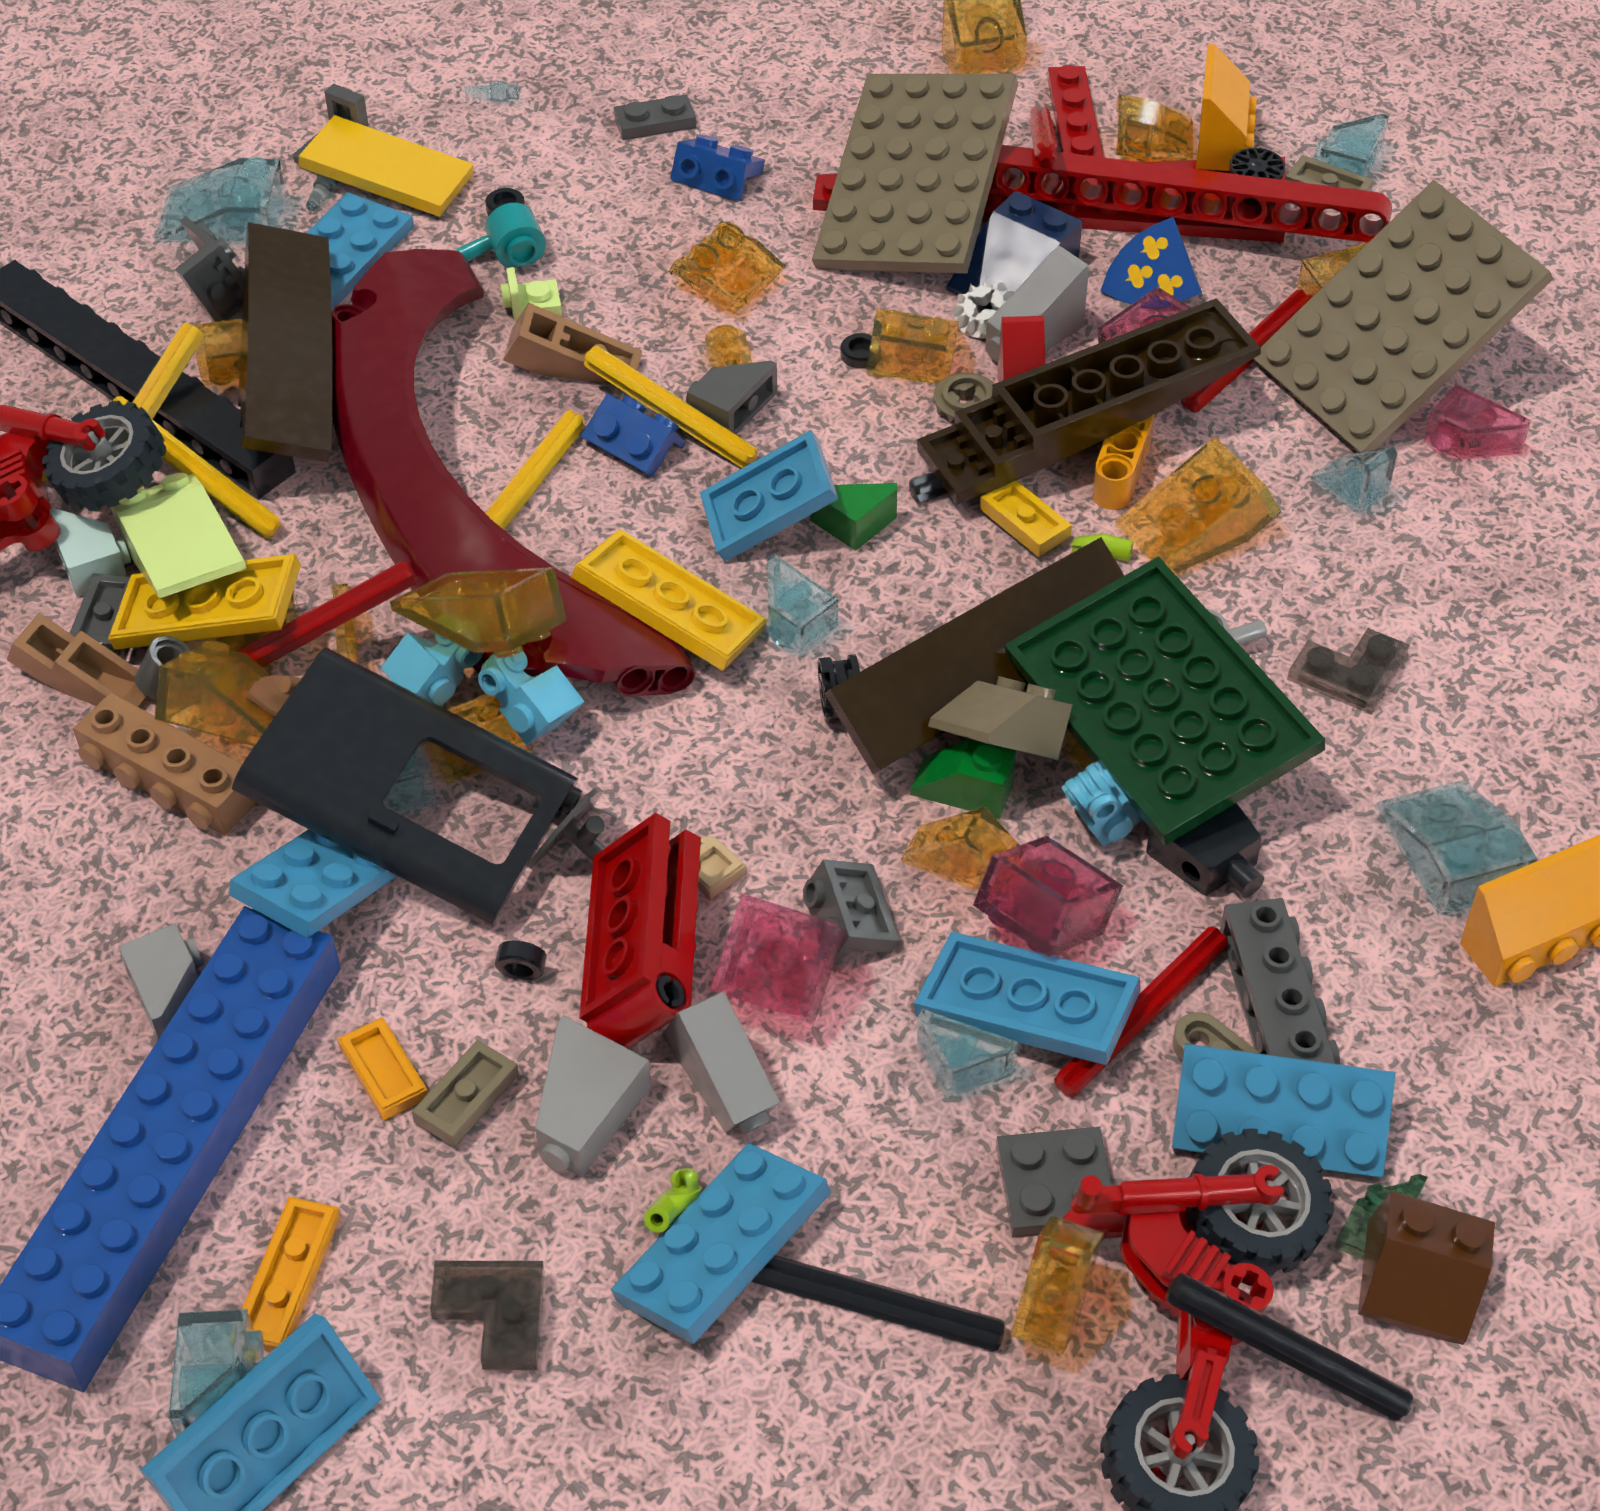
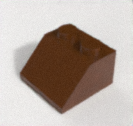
(1425, 1267)

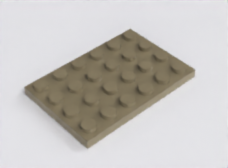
(916, 173)
(1402, 318)

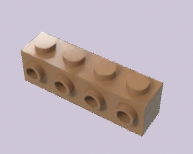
(163, 763)

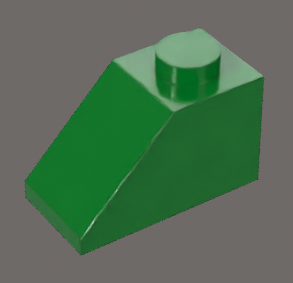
(967, 776)

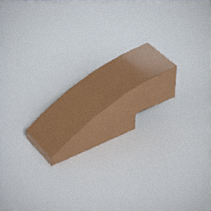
(73, 664)

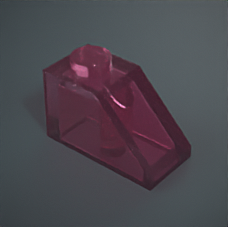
(1475, 427)

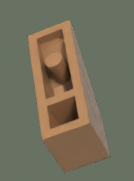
(557, 346)

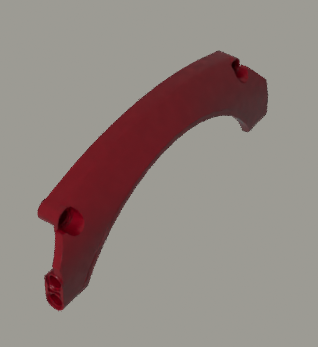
(420, 505)

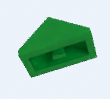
(858, 512)

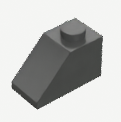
(734, 392)

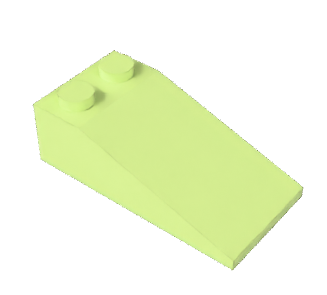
(176, 535)

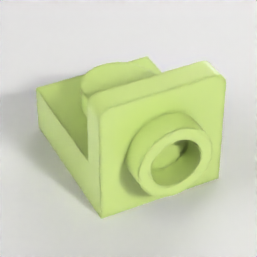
(539, 293)

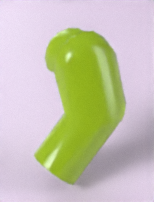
(1119, 547)
(673, 1200)

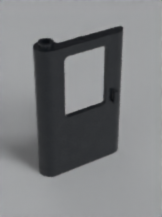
(343, 749)

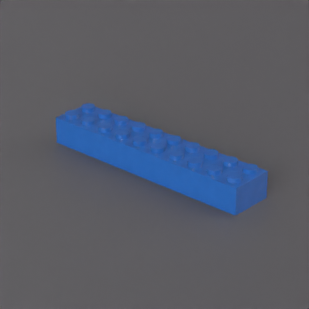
(160, 1149)

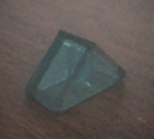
(1358, 478)
(962, 1054)

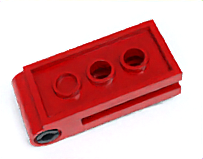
(641, 932)

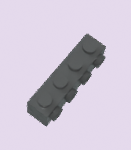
(1275, 982)

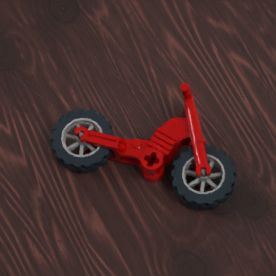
(79, 458)
(1195, 1230)

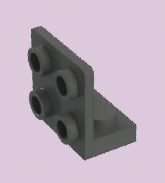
(212, 274)

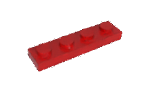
(1073, 110)

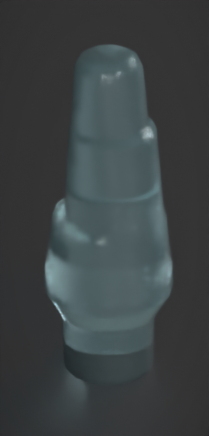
(495, 91)
(322, 188)

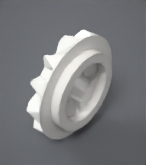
(966, 312)

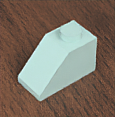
(88, 548)

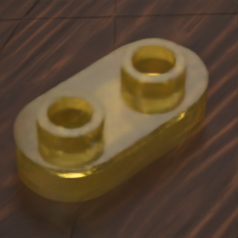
(726, 347)

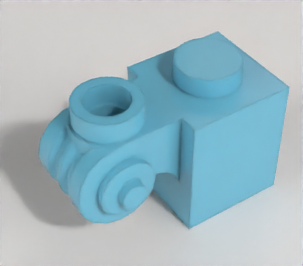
(429, 668)
(529, 703)
(1101, 804)

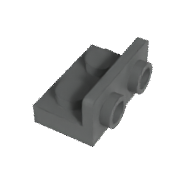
(853, 899)

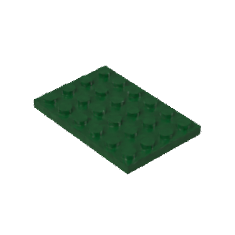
(1165, 699)

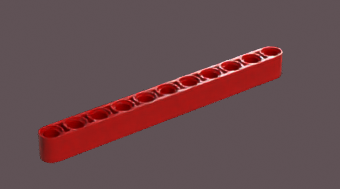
(1192, 186)

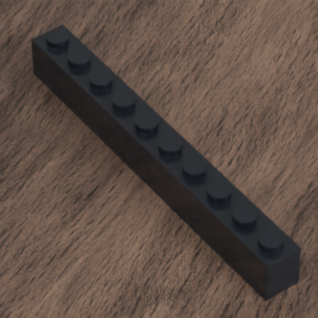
(120, 366)

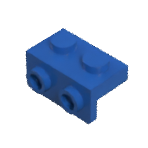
(714, 167)
(631, 435)

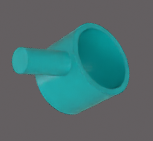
(512, 235)

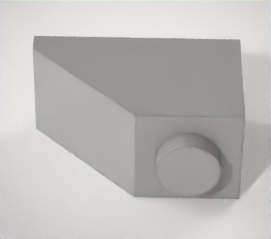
(161, 972)

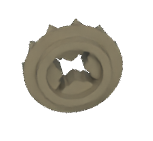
(960, 387)

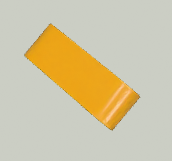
(1121, 464)

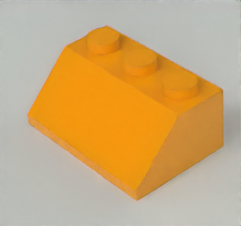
(1226, 113)
(1536, 914)

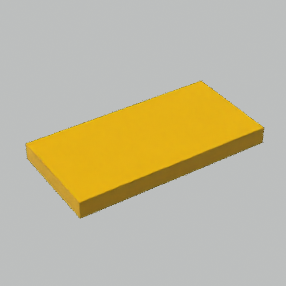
(386, 165)
(670, 599)
(227, 606)

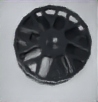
(1257, 163)
(831, 674)

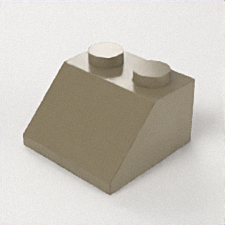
(1007, 717)

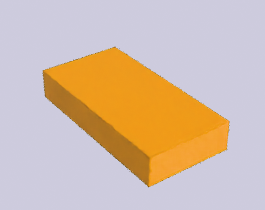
(382, 1068)

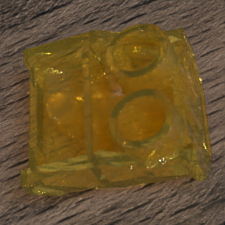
(1152, 131)
(728, 267)

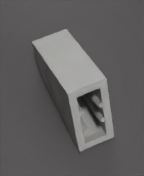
(1053, 291)
(722, 1064)
(586, 1096)

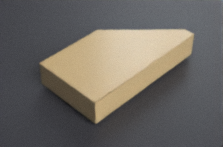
(718, 867)

